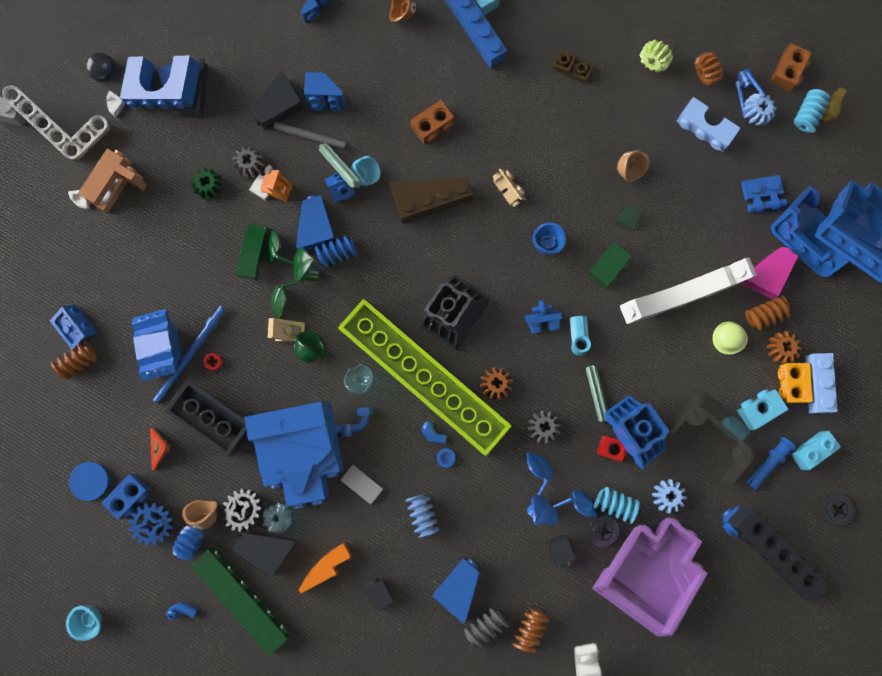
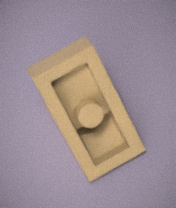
(284, 329)

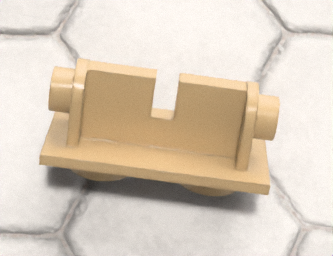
(514, 192)

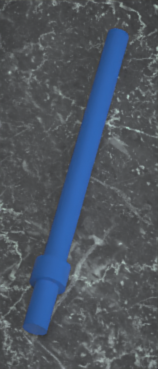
(211, 323)

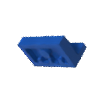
(72, 325)

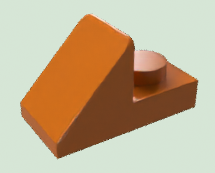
(276, 185)

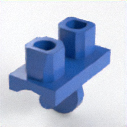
(552, 317)

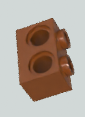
(789, 66)
(428, 118)

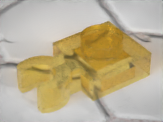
(833, 108)

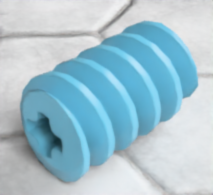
(812, 110)
(617, 503)

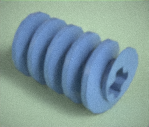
(422, 515)

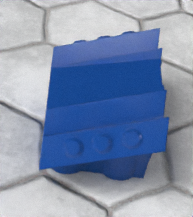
(156, 344)
(638, 429)

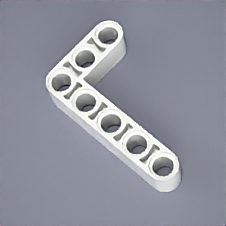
(52, 128)

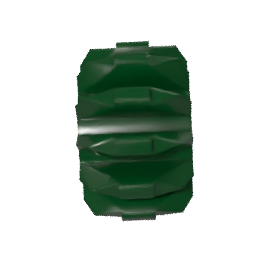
(206, 177)

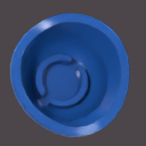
(549, 238)

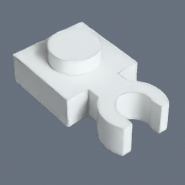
(255, 188)

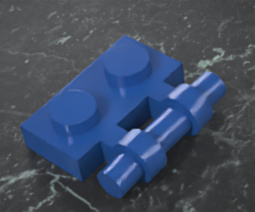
(763, 188)

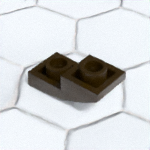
(573, 67)

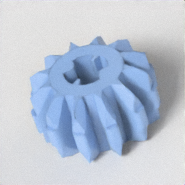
(759, 109)
(673, 502)

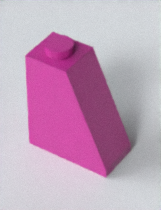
(772, 272)

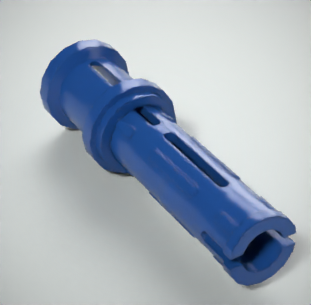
(776, 456)

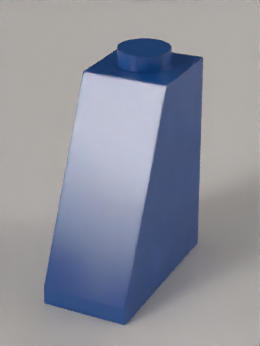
(314, 224)
(458, 589)

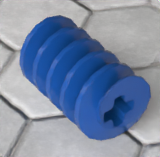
(336, 251)

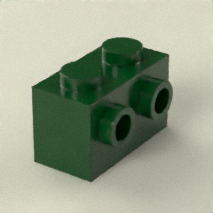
(609, 266)

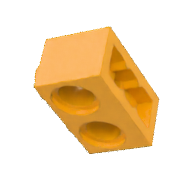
(801, 383)

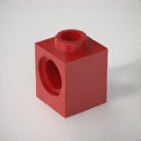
(604, 445)

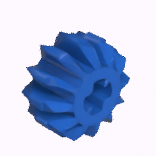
(188, 543)

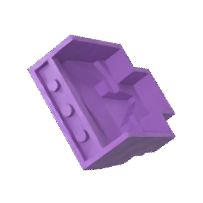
(654, 576)

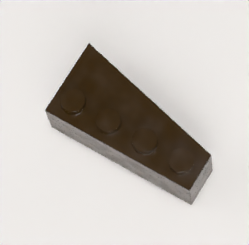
(428, 197)

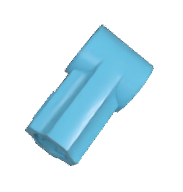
(579, 333)

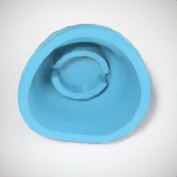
(84, 622)

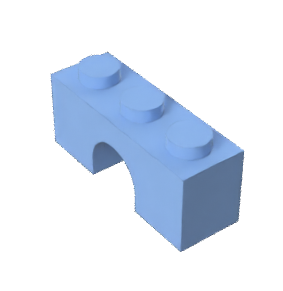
(693, 119)
(823, 383)

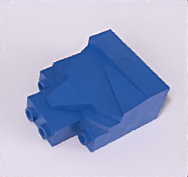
(856, 227)
(297, 450)

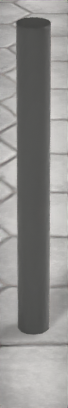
(310, 135)

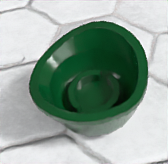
(309, 347)

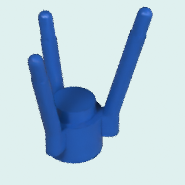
(746, 79)

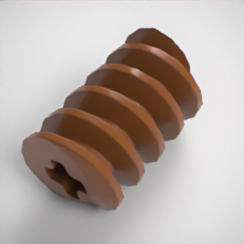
(768, 313)
(74, 362)
(532, 630)

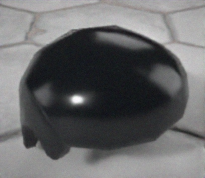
(100, 66)

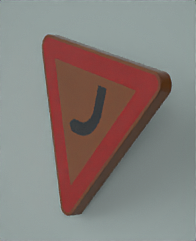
(158, 448)

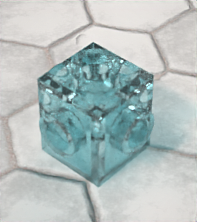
(284, 514)

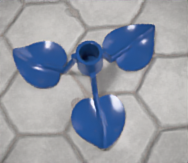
(540, 509)

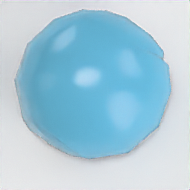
(366, 170)

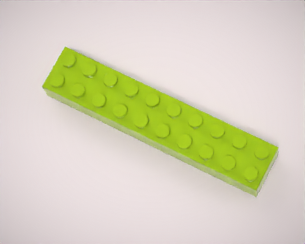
(424, 377)

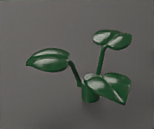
(302, 271)

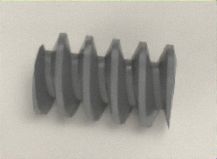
(486, 628)

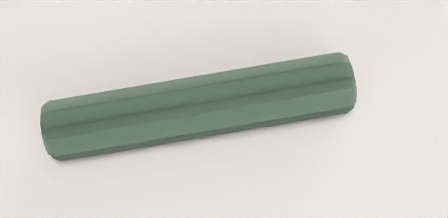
(597, 392)

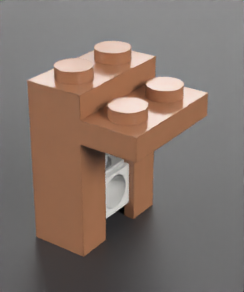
(109, 180)

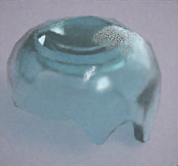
(358, 380)

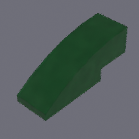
(252, 252)

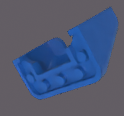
(797, 231)

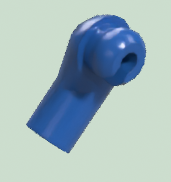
(431, 435)
(180, 609)

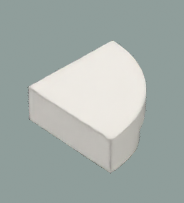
(114, 104)
(79, 200)

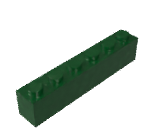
(240, 601)

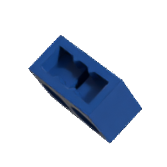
(124, 493)

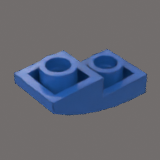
(311, 9)

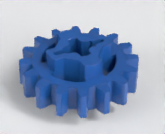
(152, 532)

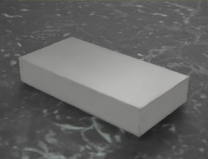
(361, 484)

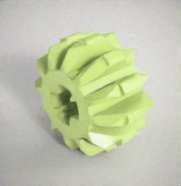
(656, 56)

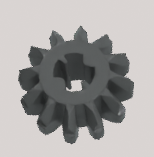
(242, 165)
(547, 433)

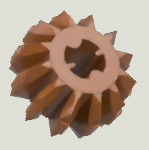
(709, 68)
(790, 345)
(500, 378)

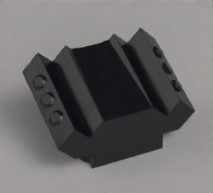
(453, 311)

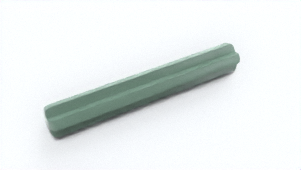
(339, 166)

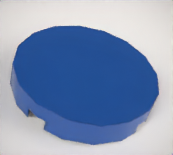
(89, 481)

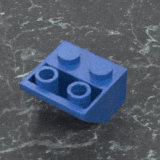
(323, 93)

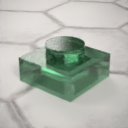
(629, 217)

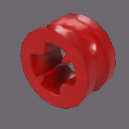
(208, 357)

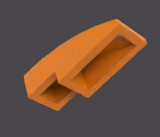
(326, 567)

